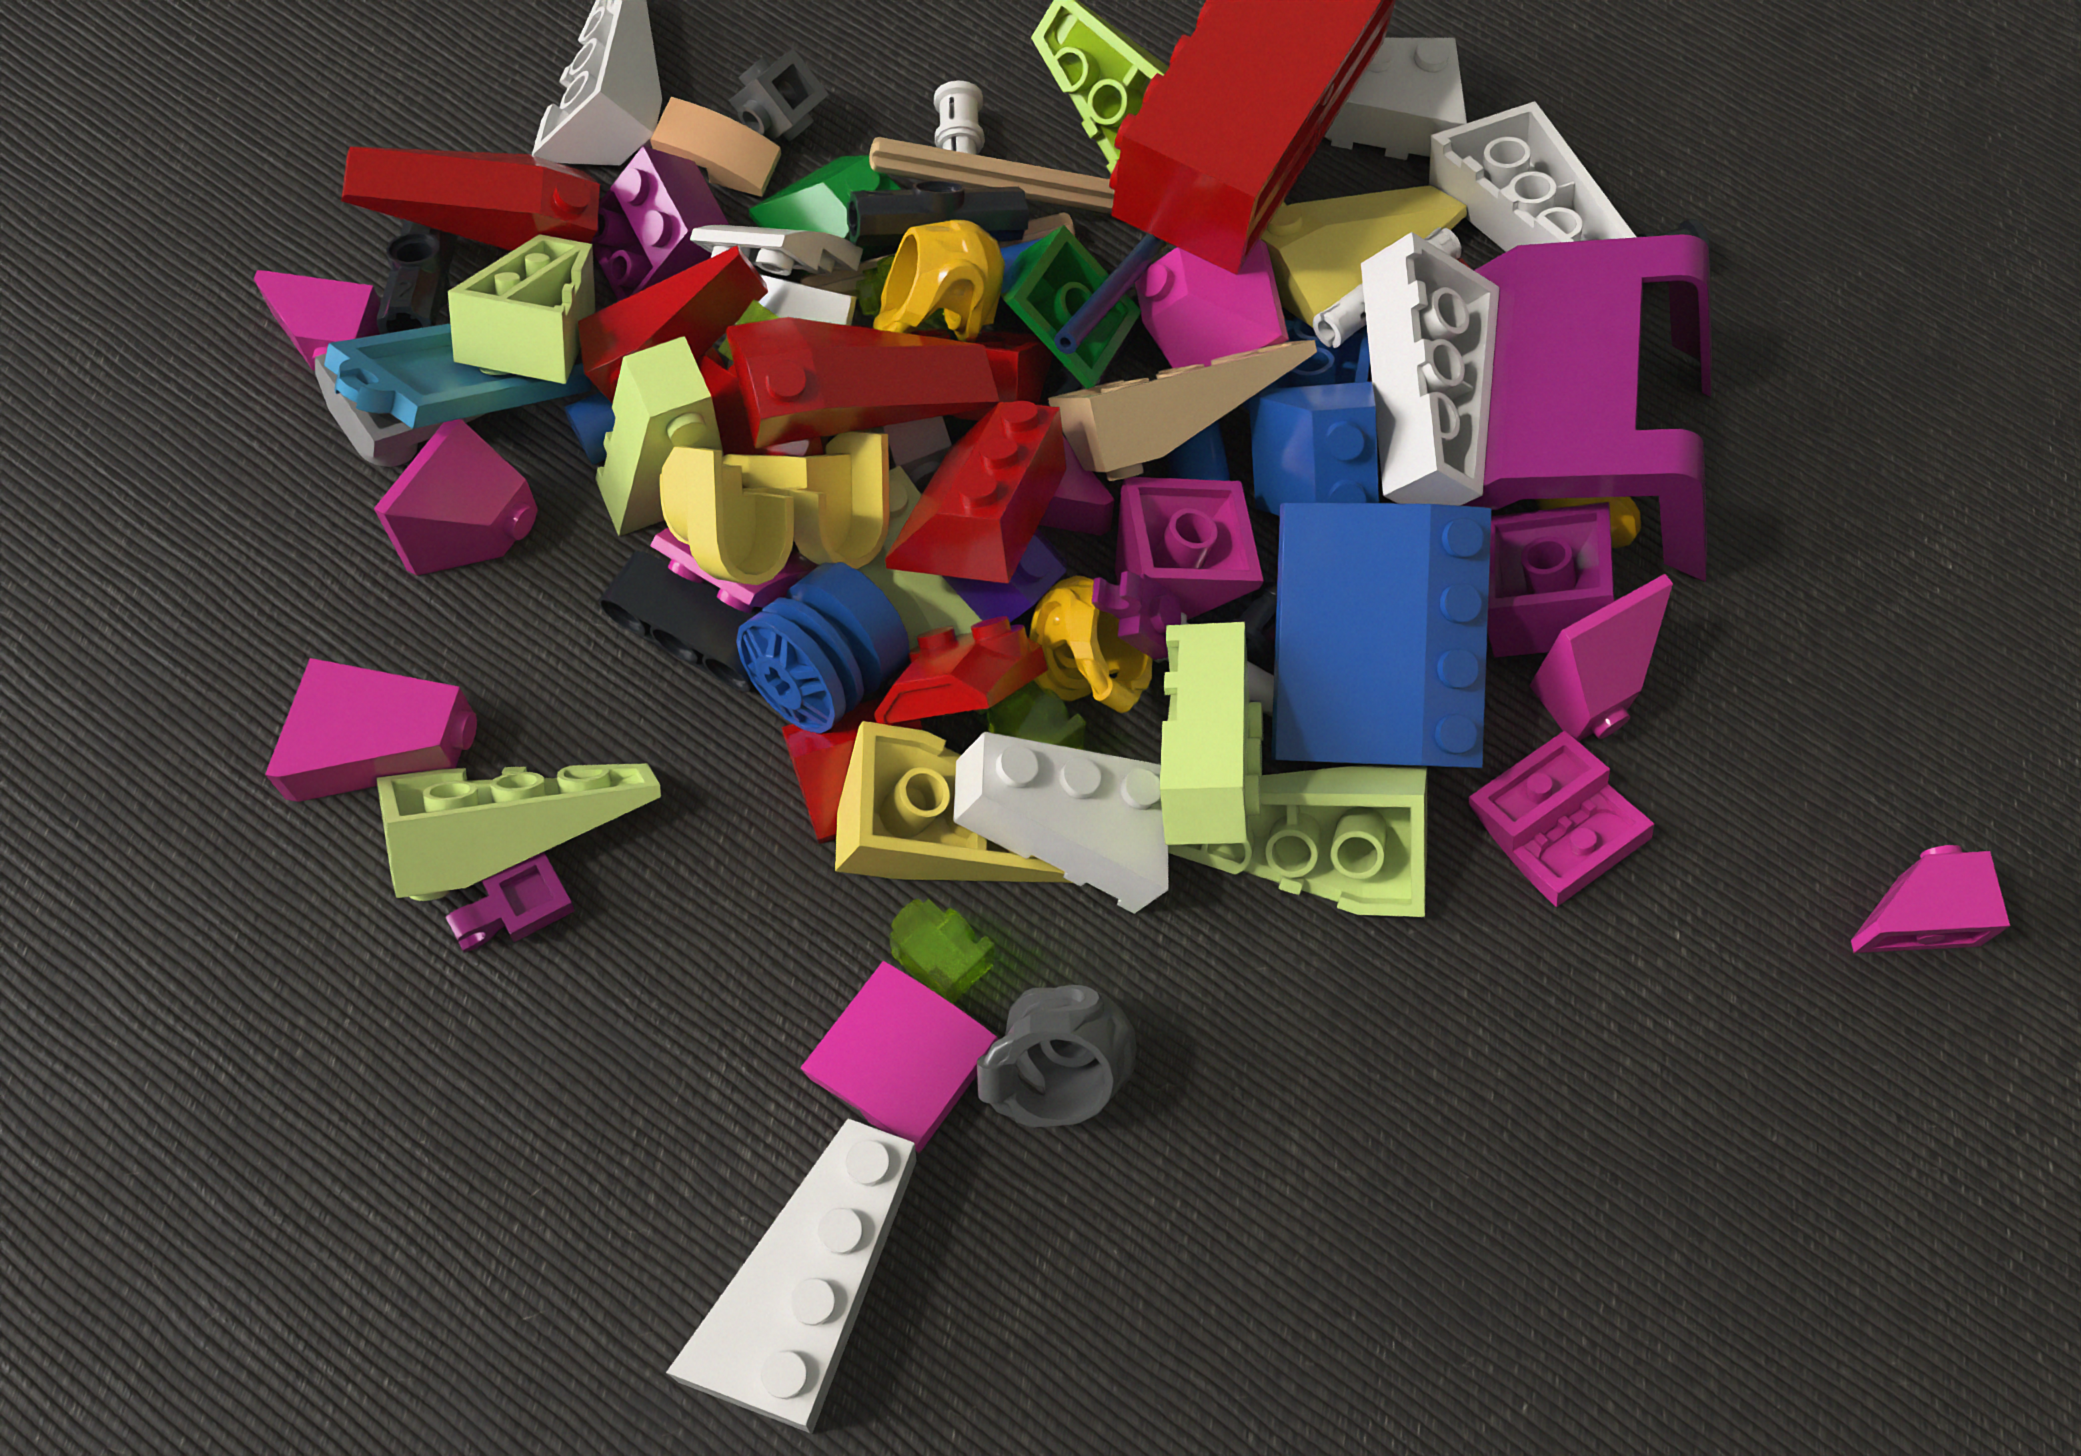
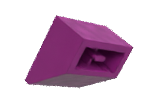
(650, 221)

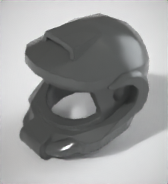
(1069, 1044)

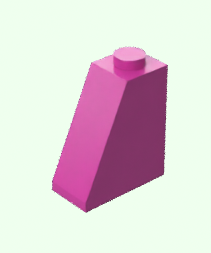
(364, 726)

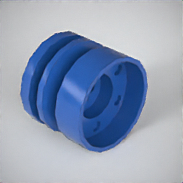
(823, 646)

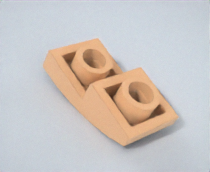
(729, 150)

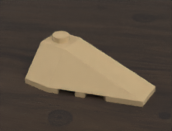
(1142, 420)

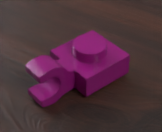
(1142, 611)
(518, 898)

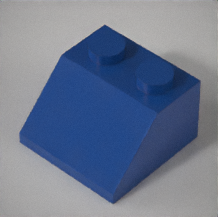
(1314, 445)

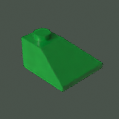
(821, 200)
(1051, 285)

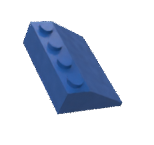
(1381, 634)

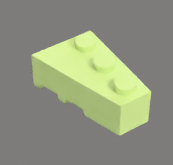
(1210, 737)

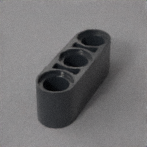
(678, 617)

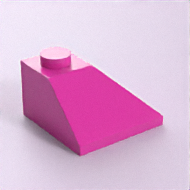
(1208, 312)
(456, 503)
(1188, 539)
(1602, 662)

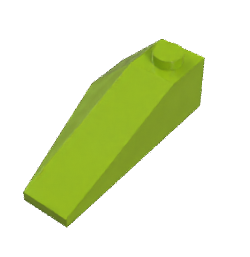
(1097, 69)

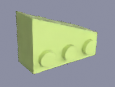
(525, 310)
(656, 407)

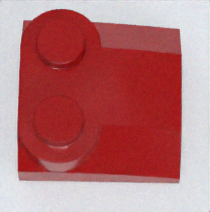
(963, 671)

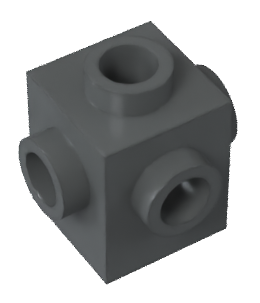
(778, 96)

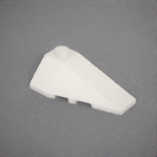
(610, 91)

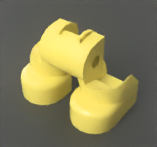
(750, 508)

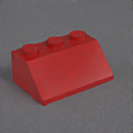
(986, 496)

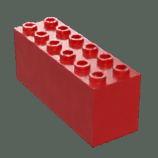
(1240, 119)

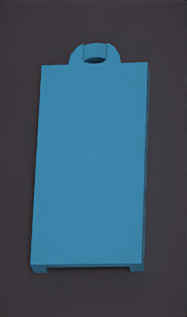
(422, 385)

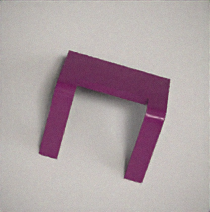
(1571, 380)

